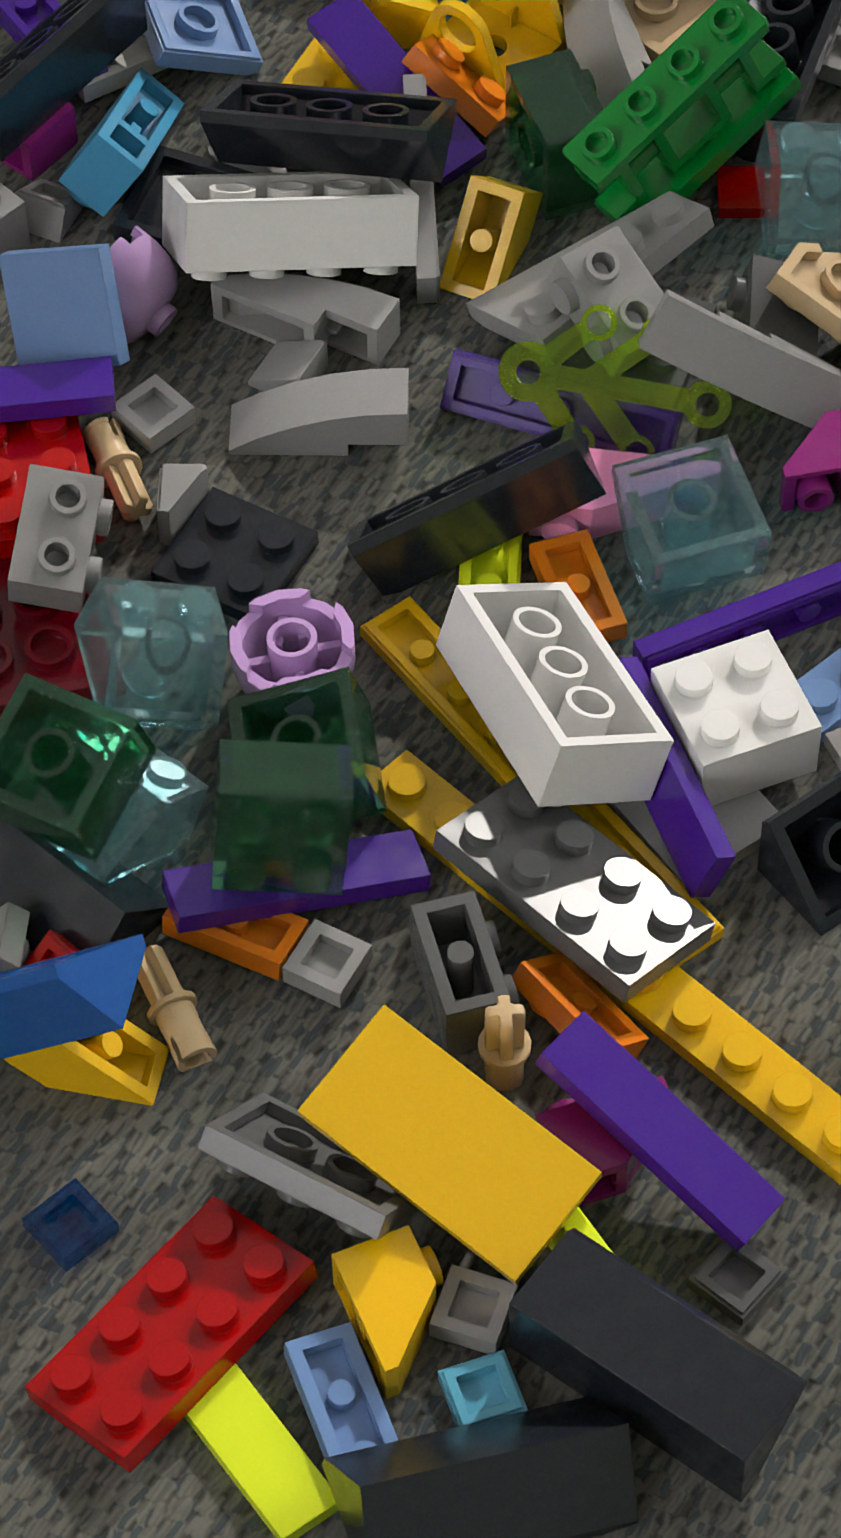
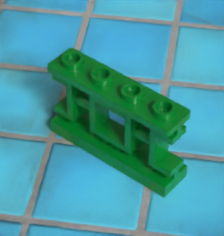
(705, 64)

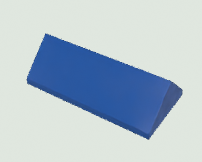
(68, 996)

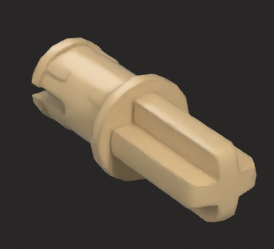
(118, 467)
(174, 1011)
(504, 1044)

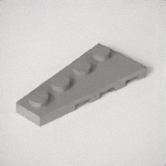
(523, 306)

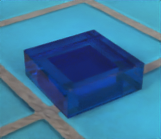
(70, 1224)

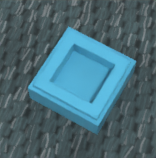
(481, 1389)

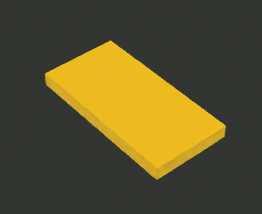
(450, 1144)

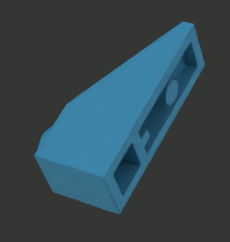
(121, 143)

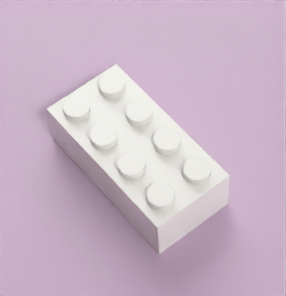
(288, 224)
(553, 694)

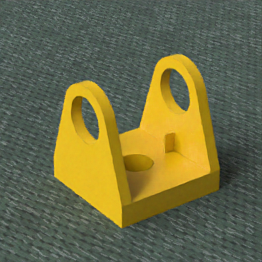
(517, 26)

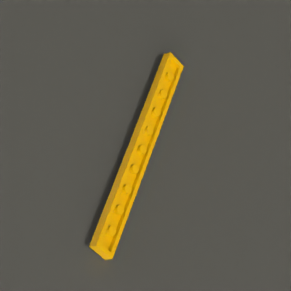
(671, 1007)

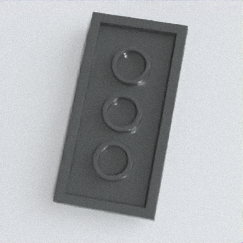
(574, 888)

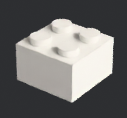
(739, 716)

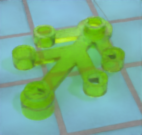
(601, 383)

